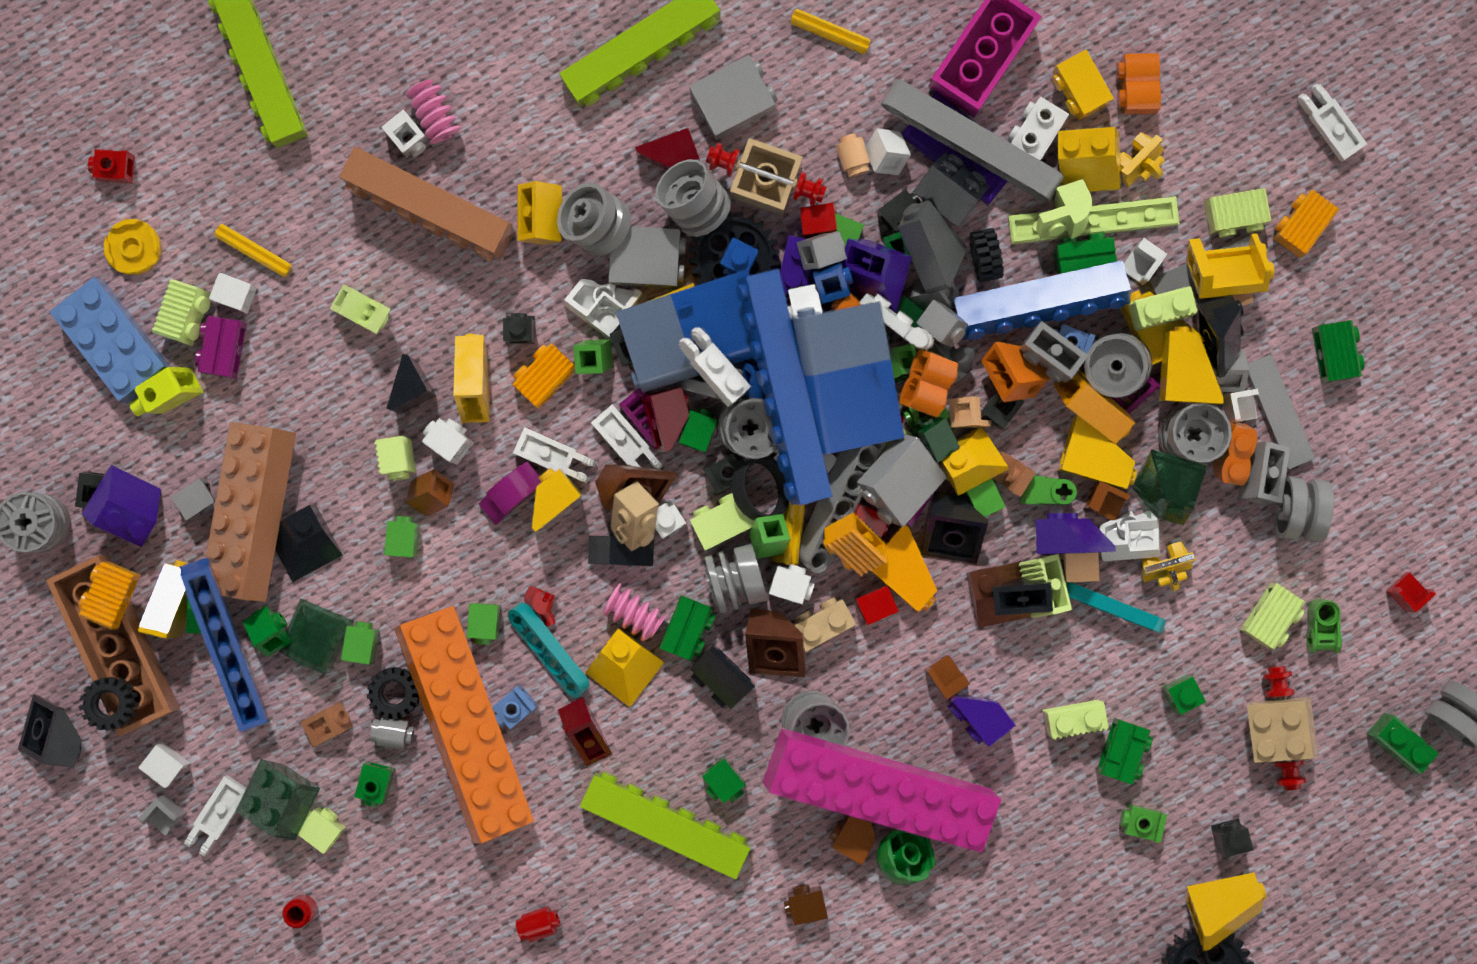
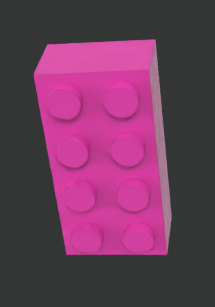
(984, 53)

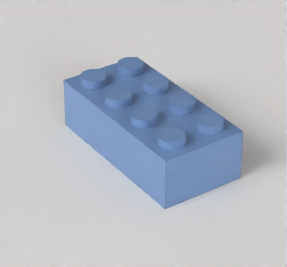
(109, 338)

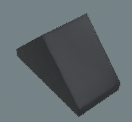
(1022, 597)

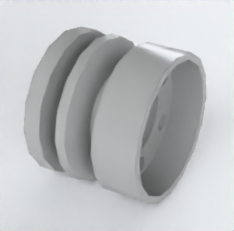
(693, 197)
(1210, 435)
(750, 444)
(48, 527)
(735, 578)
(830, 720)

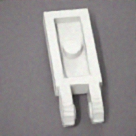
(1332, 123)
(901, 323)
(714, 367)
(623, 437)
(550, 454)
(216, 814)

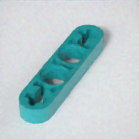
(1115, 608)
(548, 650)

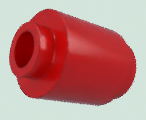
(293, 917)
(537, 924)

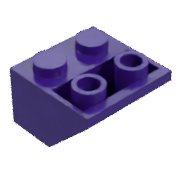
(876, 270)
(983, 715)

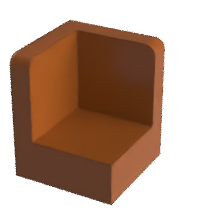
(430, 493)
(1106, 500)
(947, 677)

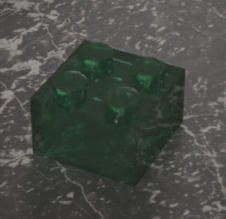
(277, 800)

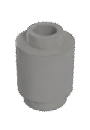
(392, 733)

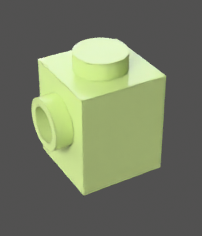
(321, 829)

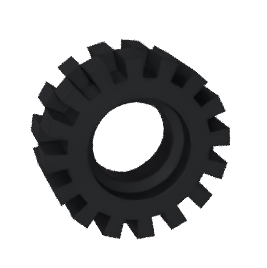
(986, 255)
(377, 698)
(91, 703)

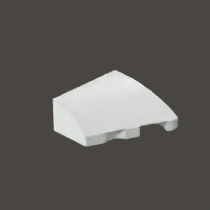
(599, 303)
(1133, 536)

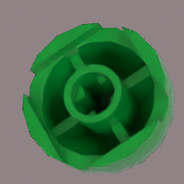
(905, 857)

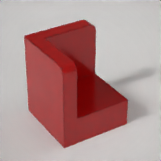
(818, 219)
(1410, 593)
(876, 605)

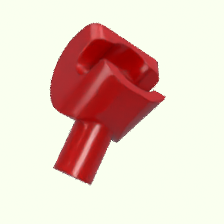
(540, 604)

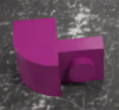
(510, 493)

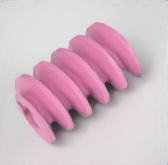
(431, 111)
(633, 613)

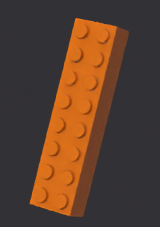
(464, 725)

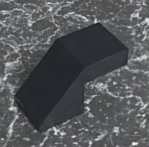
(610, 551)

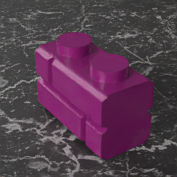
(220, 347)

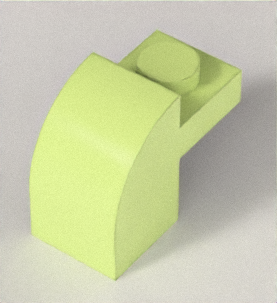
(1072, 211)
(360, 309)

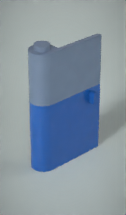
(658, 325)
(848, 376)

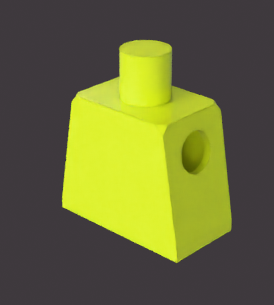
(165, 391)

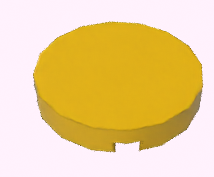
(136, 254)

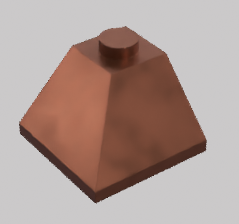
(617, 477)
(981, 590)
(774, 645)

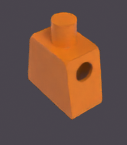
(1012, 373)

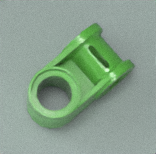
(1042, 491)
(1324, 628)

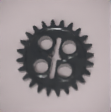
(709, 259)
(1228, 950)

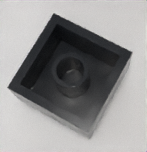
(951, 188)

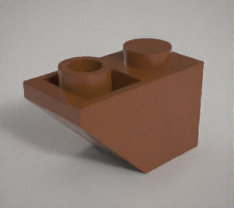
(853, 838)

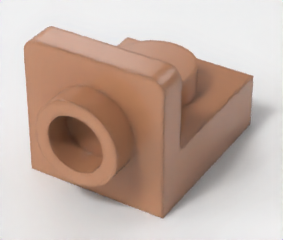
(1016, 477)
(327, 724)

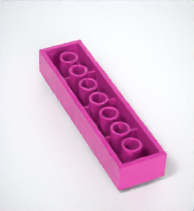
(881, 790)

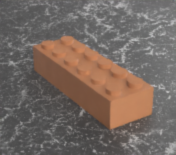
(423, 202)
(249, 509)
(114, 652)

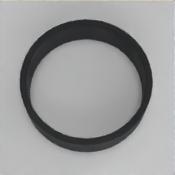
(739, 491)

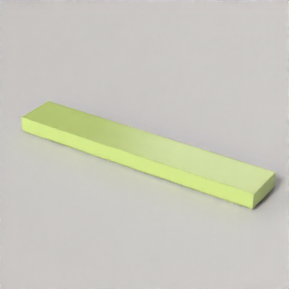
(1104, 219)

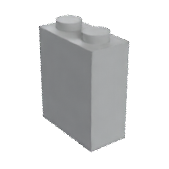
(733, 97)
(648, 259)
(901, 480)

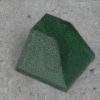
(1169, 486)
(315, 636)

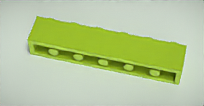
(638, 47)
(260, 71)
(666, 825)

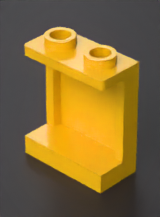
(1229, 269)

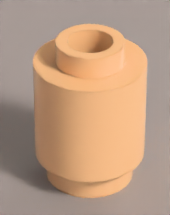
(853, 155)

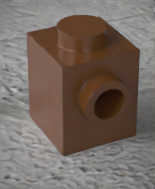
(805, 904)

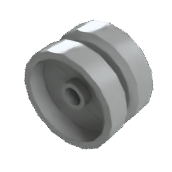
(593, 219)
(1101, 362)
(1305, 510)
(1458, 714)

